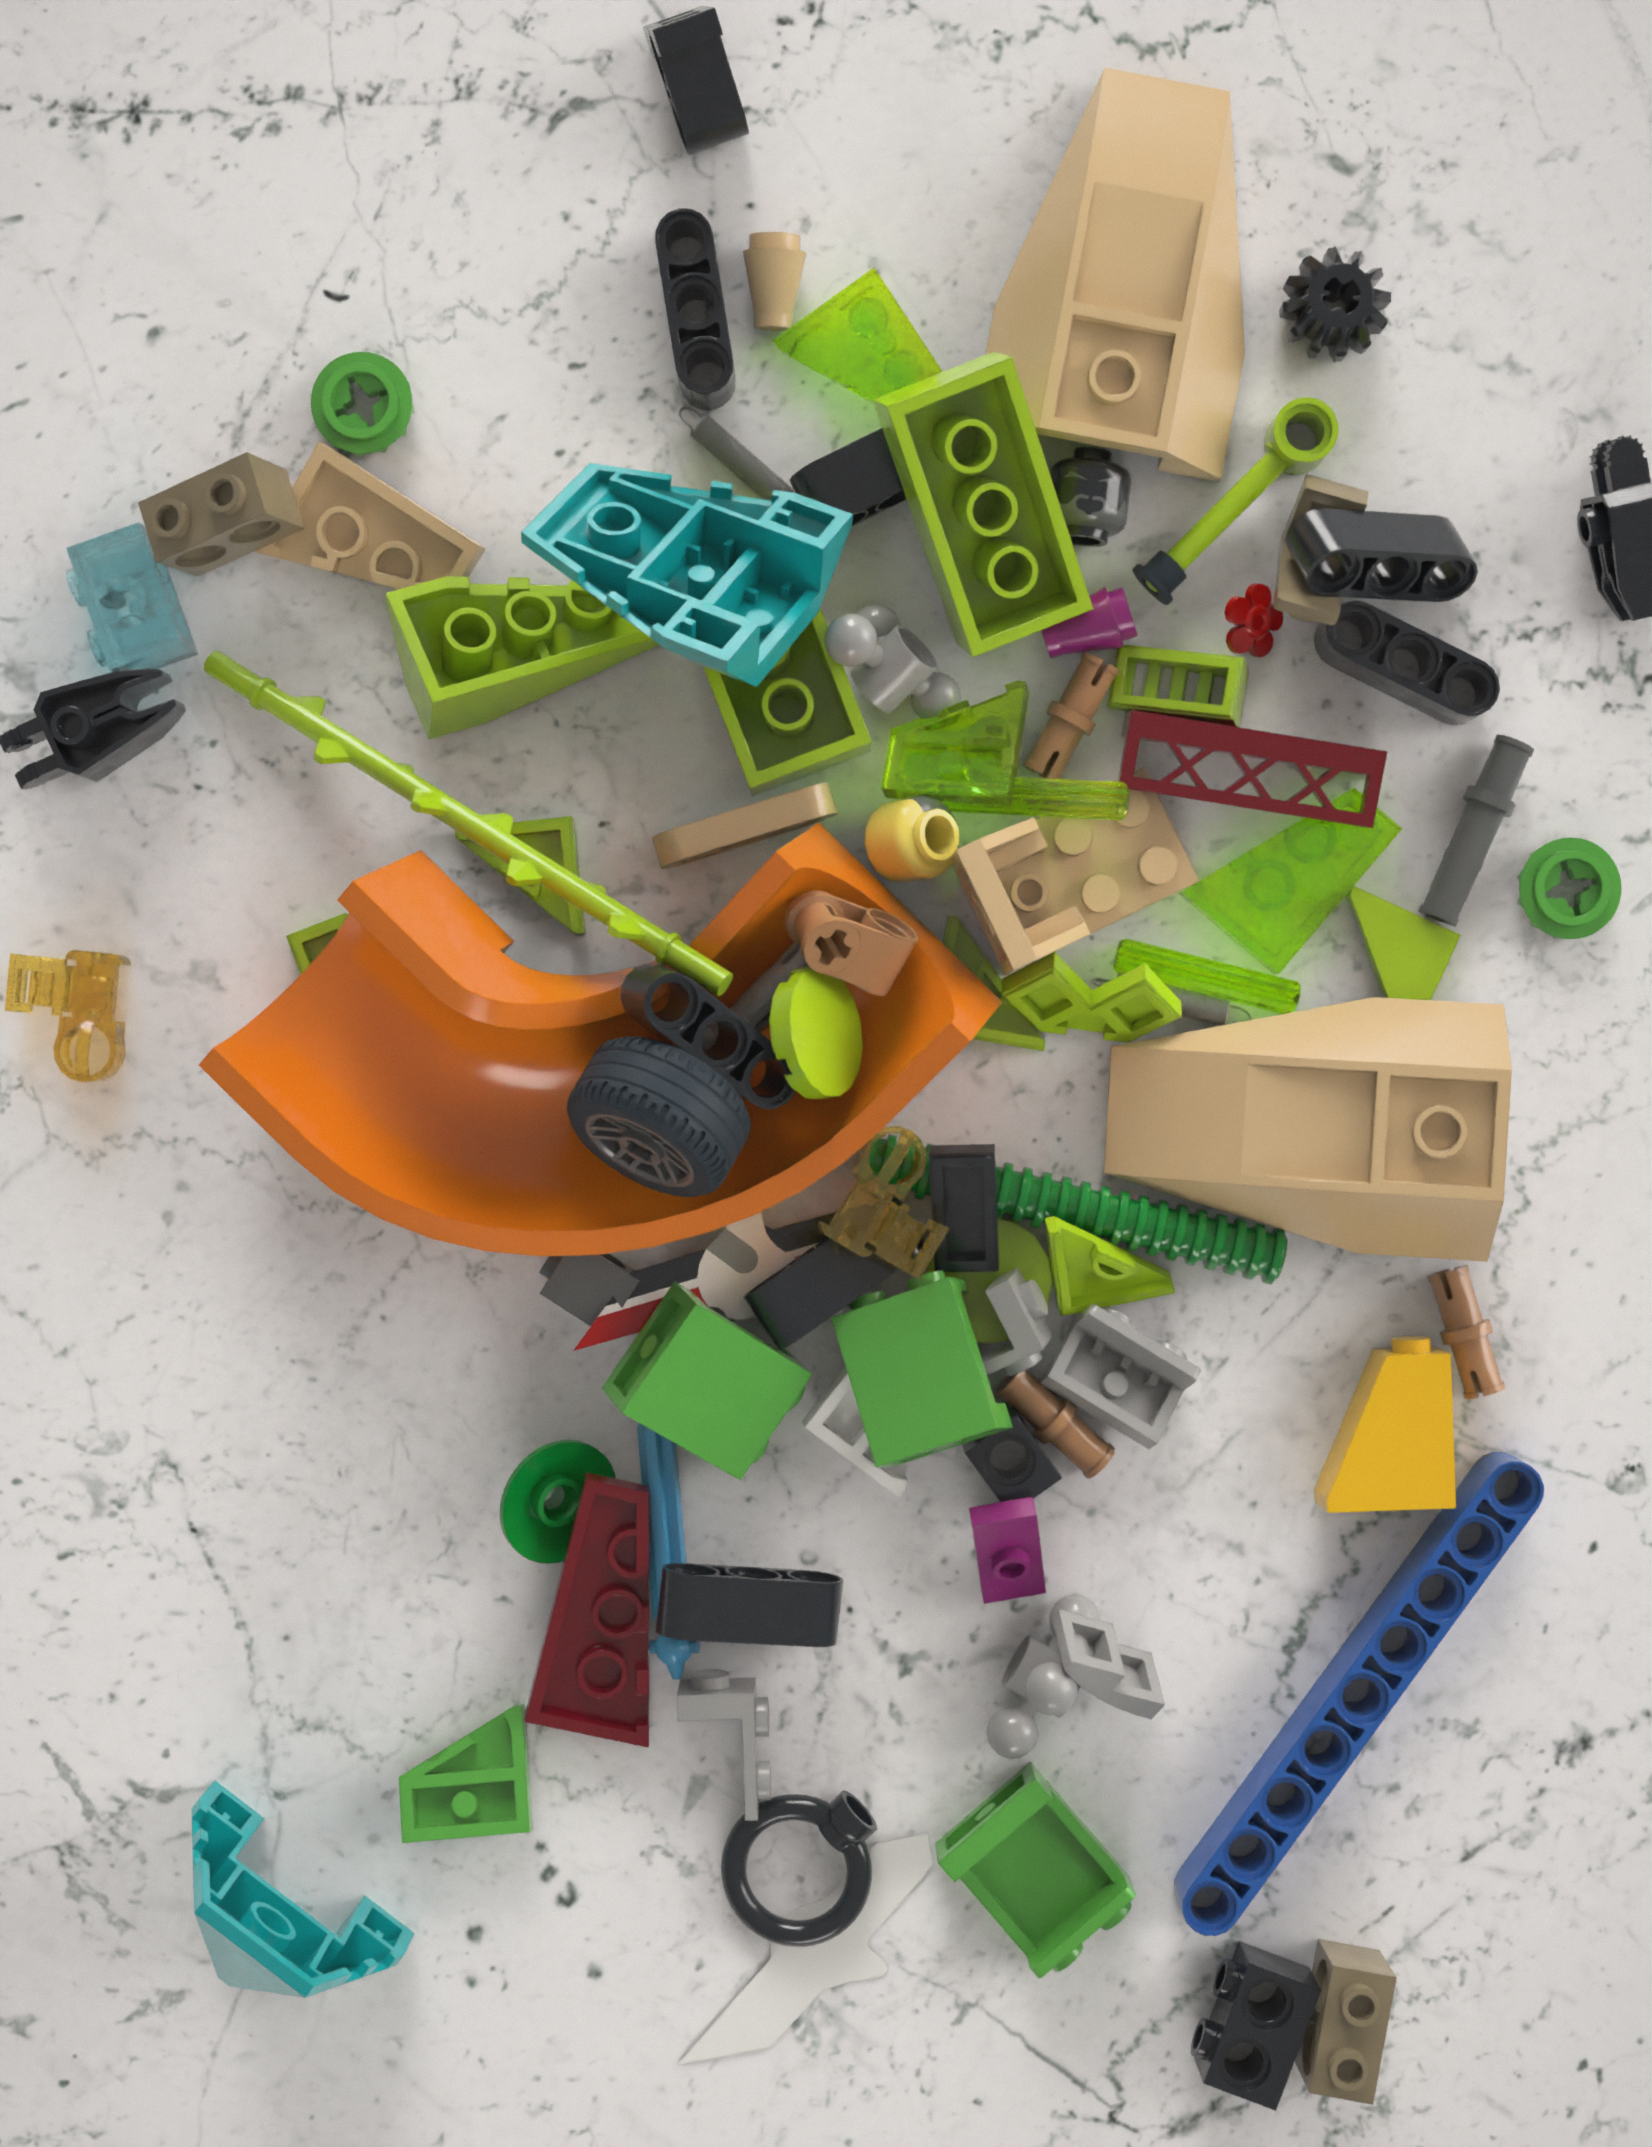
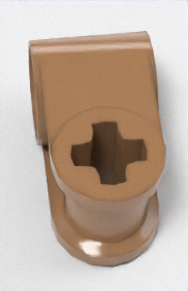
(850, 940)

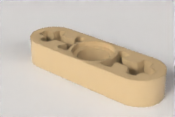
(744, 825)

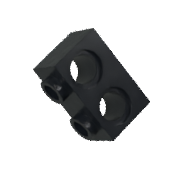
(1272, 2026)

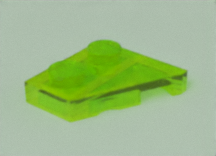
(861, 341)
(961, 752)

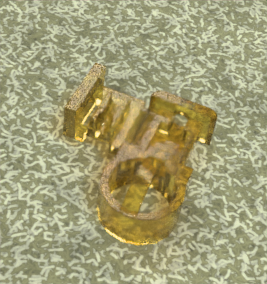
(82, 989)
(880, 1220)

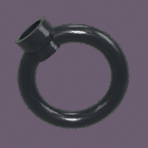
(846, 1828)

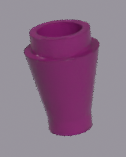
(1094, 630)

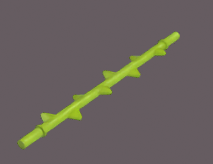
(487, 830)

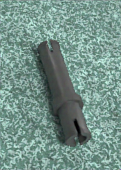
(1476, 829)

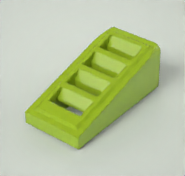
(1208, 666)

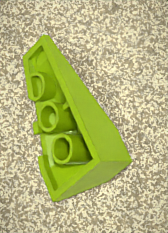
(500, 646)

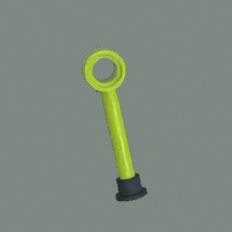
(1167, 569)

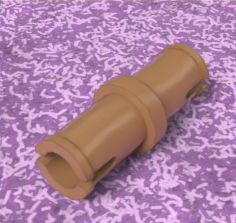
(1071, 717)
(1466, 1332)
(1056, 1422)

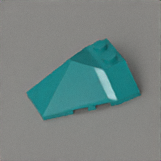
(693, 567)
(260, 1934)

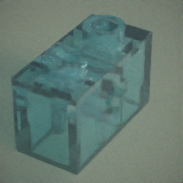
(156, 627)

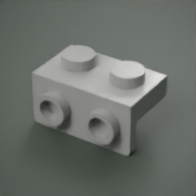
(1120, 1374)

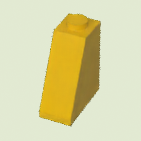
(1395, 1435)

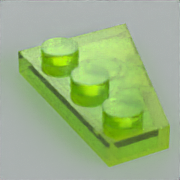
(1291, 882)

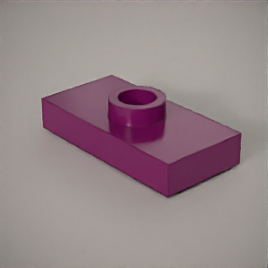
(1008, 1549)

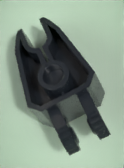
(1619, 527)
(93, 725)

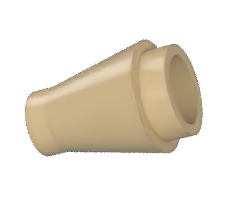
(774, 276)

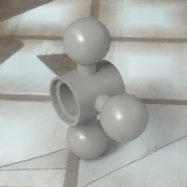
(889, 662)
(1041, 1683)

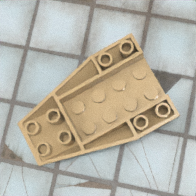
(1133, 280)
(1328, 1122)

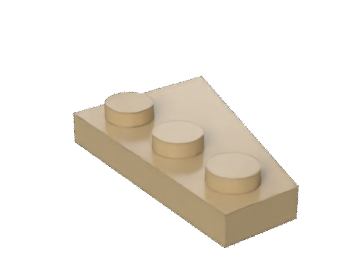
(369, 528)

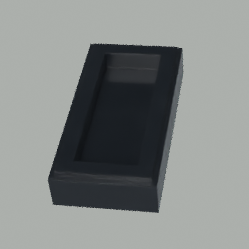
(967, 1205)

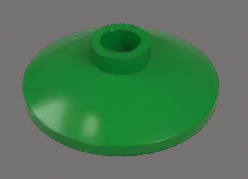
(542, 1527)

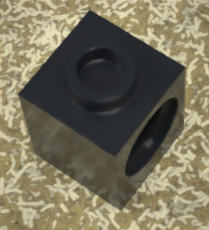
(1029, 1478)

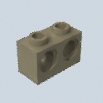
(221, 515)
(1349, 2022)

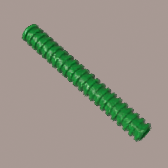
(1120, 1218)

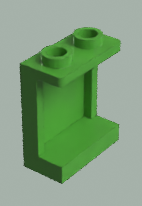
(917, 1371)
(706, 1383)
(1037, 1870)

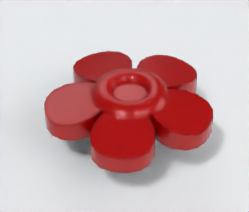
(1253, 621)

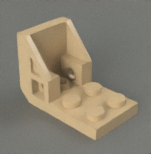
(1070, 876)

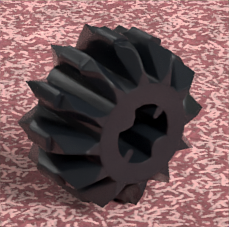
(1332, 282)

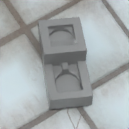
(1107, 1669)

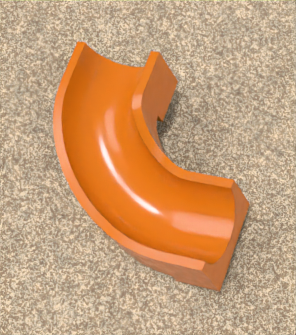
(442, 1071)

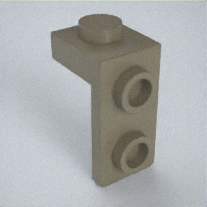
(1291, 589)

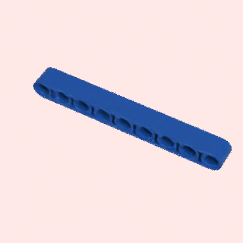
(1355, 1723)

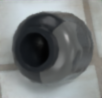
(1092, 495)

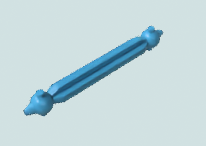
(666, 1534)

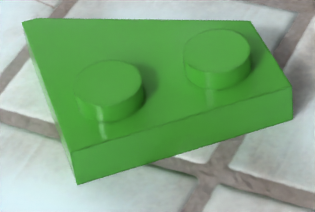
(472, 1785)

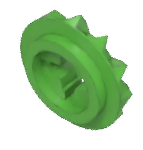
(334, 396)
(1592, 906)

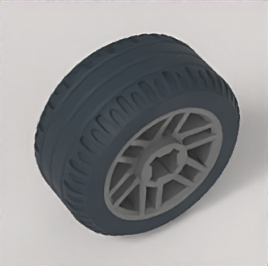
(659, 1116)

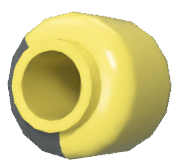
(911, 839)

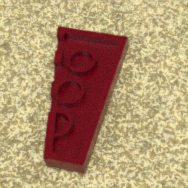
(597, 1633)

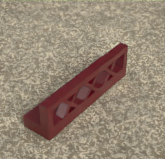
(1258, 745)

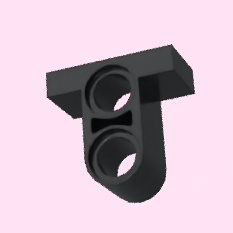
(697, 78)

